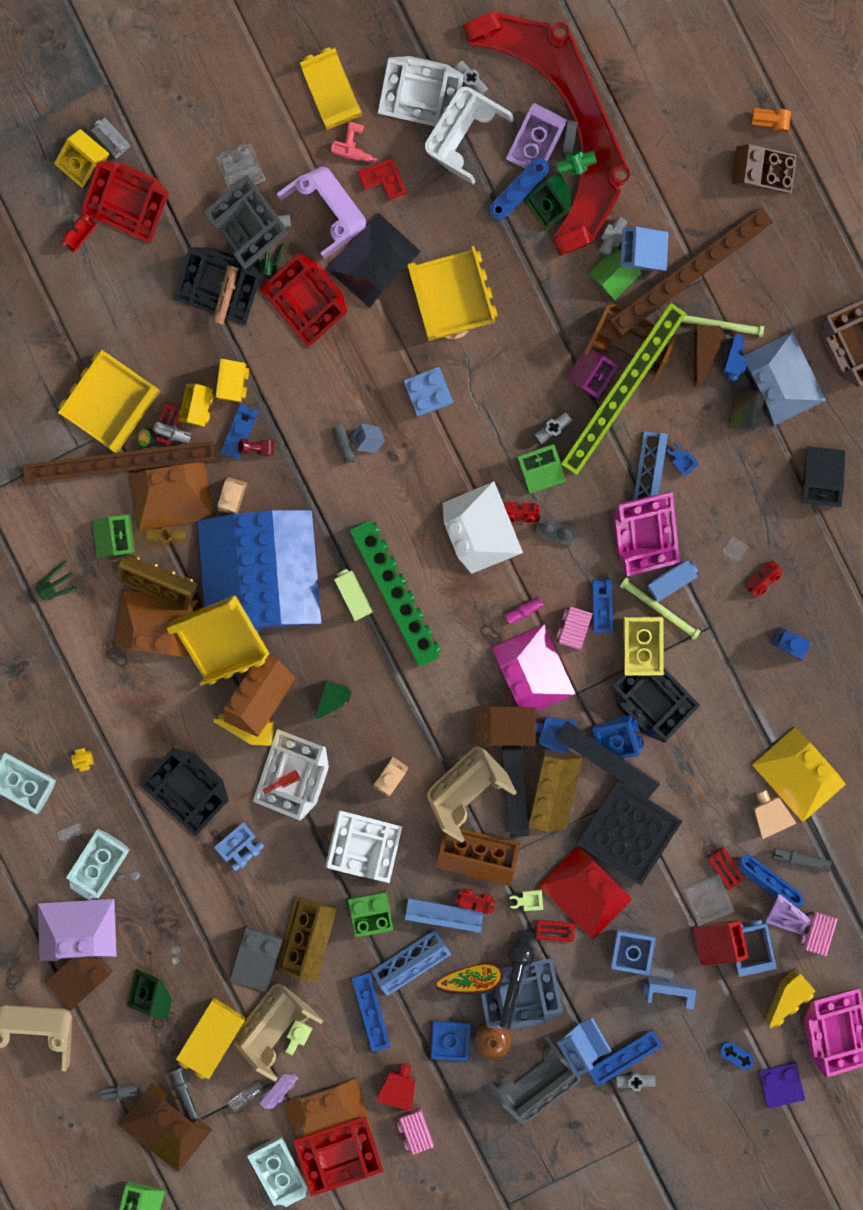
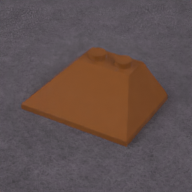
(171, 496)
(144, 624)
(326, 1109)

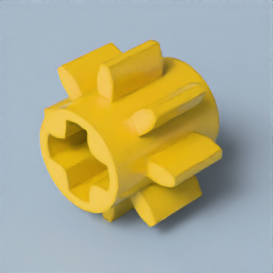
(82, 759)

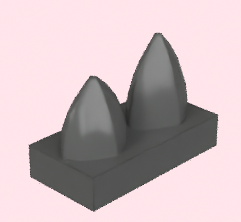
(555, 531)

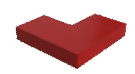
(386, 174)

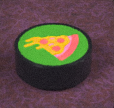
(146, 437)

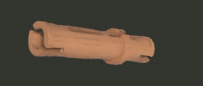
(225, 294)

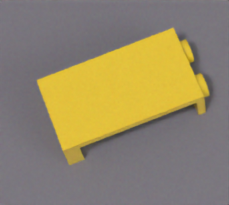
(330, 88)
(210, 1039)

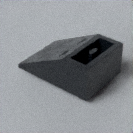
(823, 477)

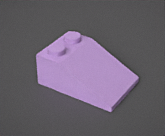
(536, 137)

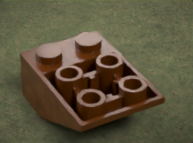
(763, 168)

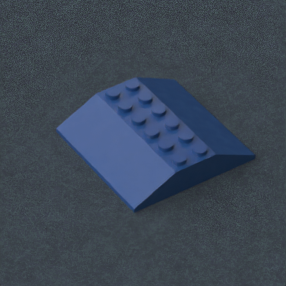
(263, 562)

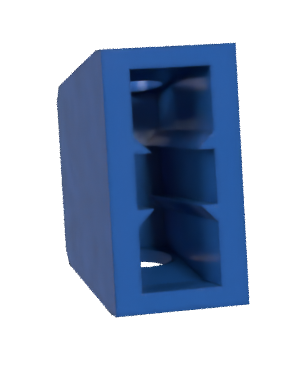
(791, 643)
(548, 731)

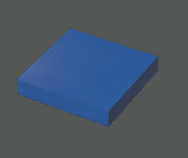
(450, 1040)

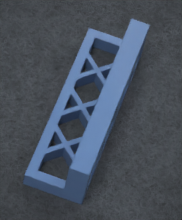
(658, 465)
(443, 915)
(412, 966)

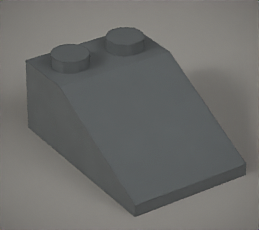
(256, 958)

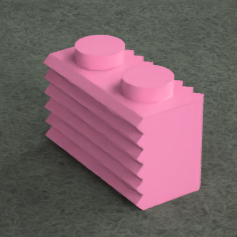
(574, 628)
(819, 933)
(415, 1131)

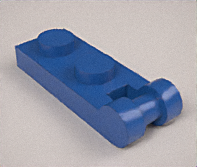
(239, 430)
(602, 606)

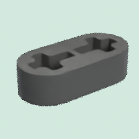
(569, 137)

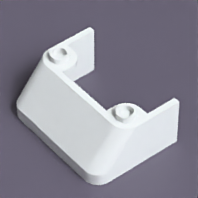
(455, 122)

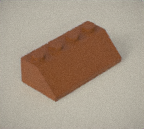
(258, 696)
(479, 856)

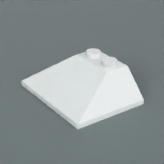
(418, 89)
(480, 528)
(285, 756)
(363, 846)

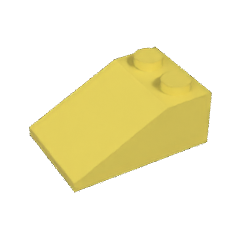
(643, 645)

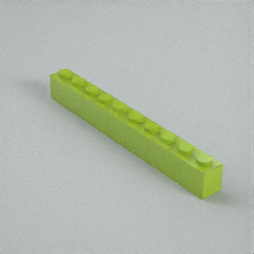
(623, 388)

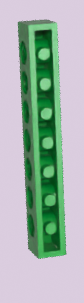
(359, 534)

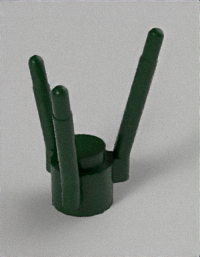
(265, 266)
(46, 589)

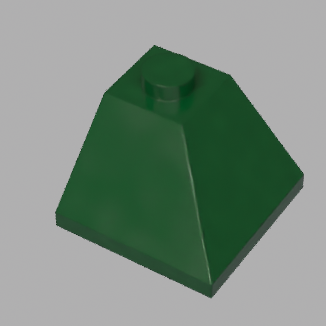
(550, 201)
(332, 698)
(149, 995)

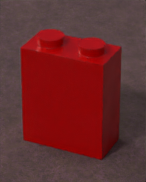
(720, 942)

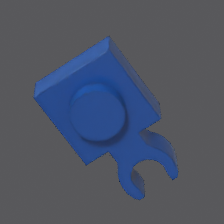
(684, 461)

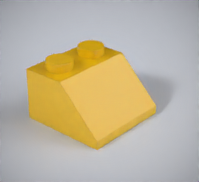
(80, 157)
(231, 381)
(196, 405)

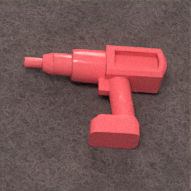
(348, 148)

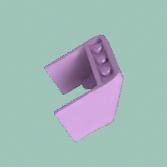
(350, 221)

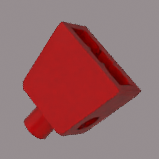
(398, 1088)

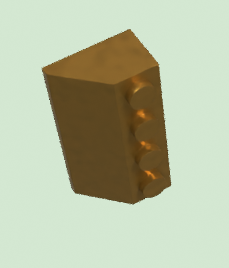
(156, 581)
(555, 791)
(306, 939)

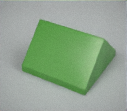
(612, 276)

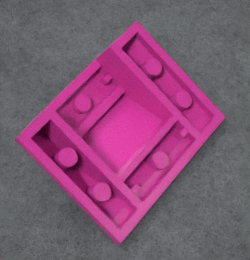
(646, 533)
(533, 669)
(836, 1032)

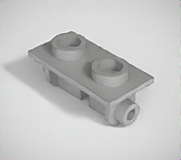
(110, 137)

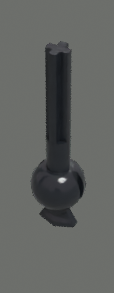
(521, 956)

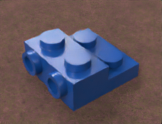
(734, 363)
(620, 736)

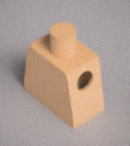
(231, 496)
(390, 777)
(771, 815)

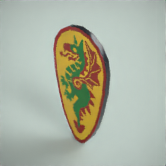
(471, 980)

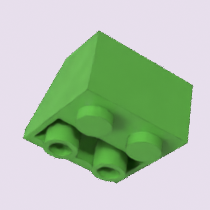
(541, 469)
(113, 536)
(370, 913)
(141, 1197)

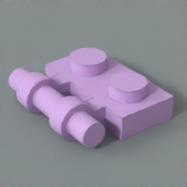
(275, 1095)

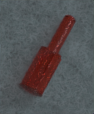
(284, 781)

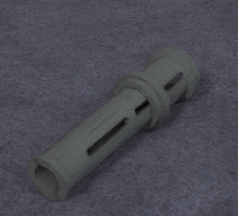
(181, 1086)

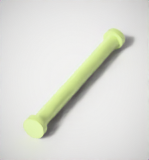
(724, 325)
(659, 608)

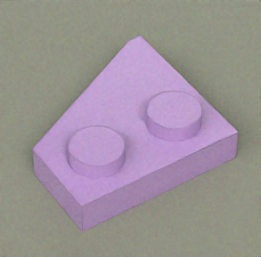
(787, 916)

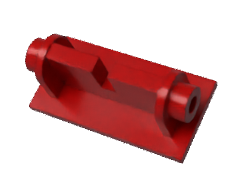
(74, 239)
(528, 513)
(771, 573)
(468, 898)

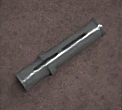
(793, 857)

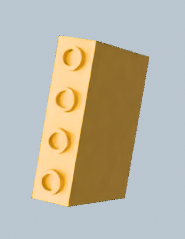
(452, 294)
(108, 401)
(220, 640)

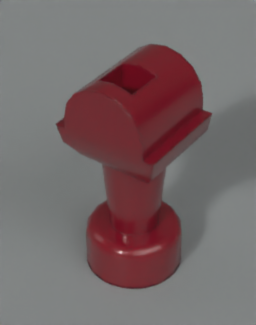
(263, 447)

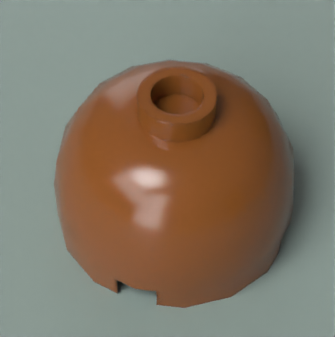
(492, 1042)

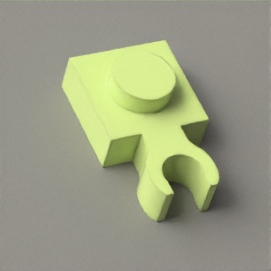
(531, 900)

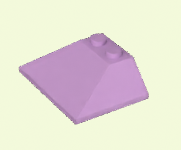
(77, 929)

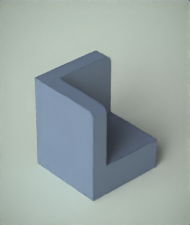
(368, 438)

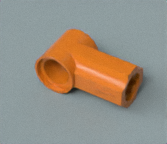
(775, 119)

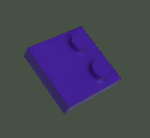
(782, 1085)

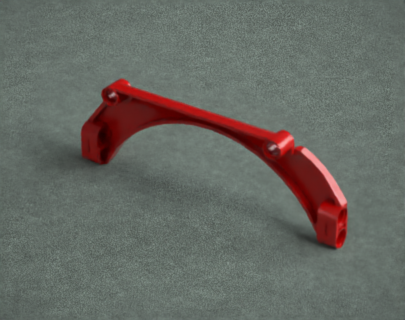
(563, 67)

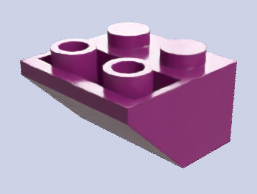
(592, 373)

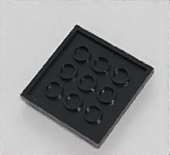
(629, 832)

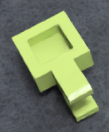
(298, 1034)

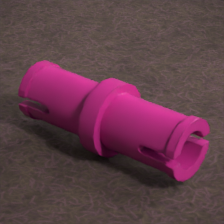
(524, 610)

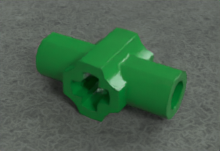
(576, 162)

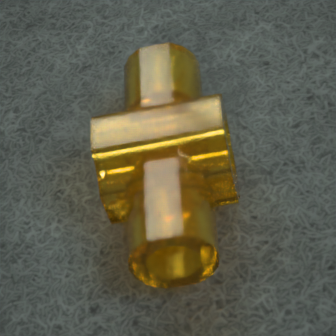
(176, 535)

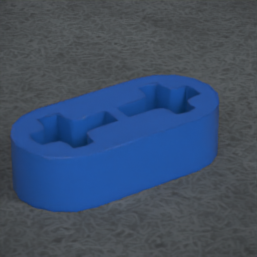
(734, 1059)

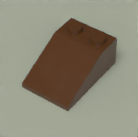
(706, 344)
(504, 725)
(78, 979)

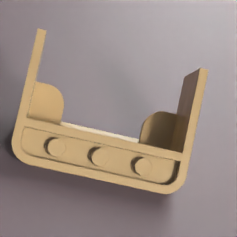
(462, 785)
(32, 1020)
(268, 1024)

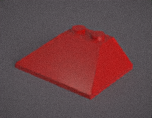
(125, 199)
(305, 298)
(585, 892)
(338, 1156)

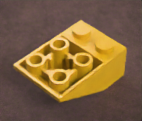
(264, 738)
(789, 995)

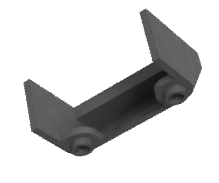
(539, 1087)

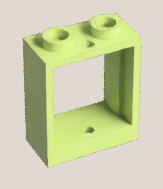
(353, 594)

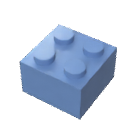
(428, 392)
(632, 951)

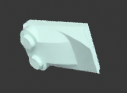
(24, 783)
(97, 865)
(278, 1172)

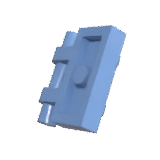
(235, 842)

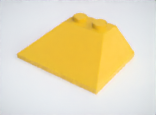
(799, 774)

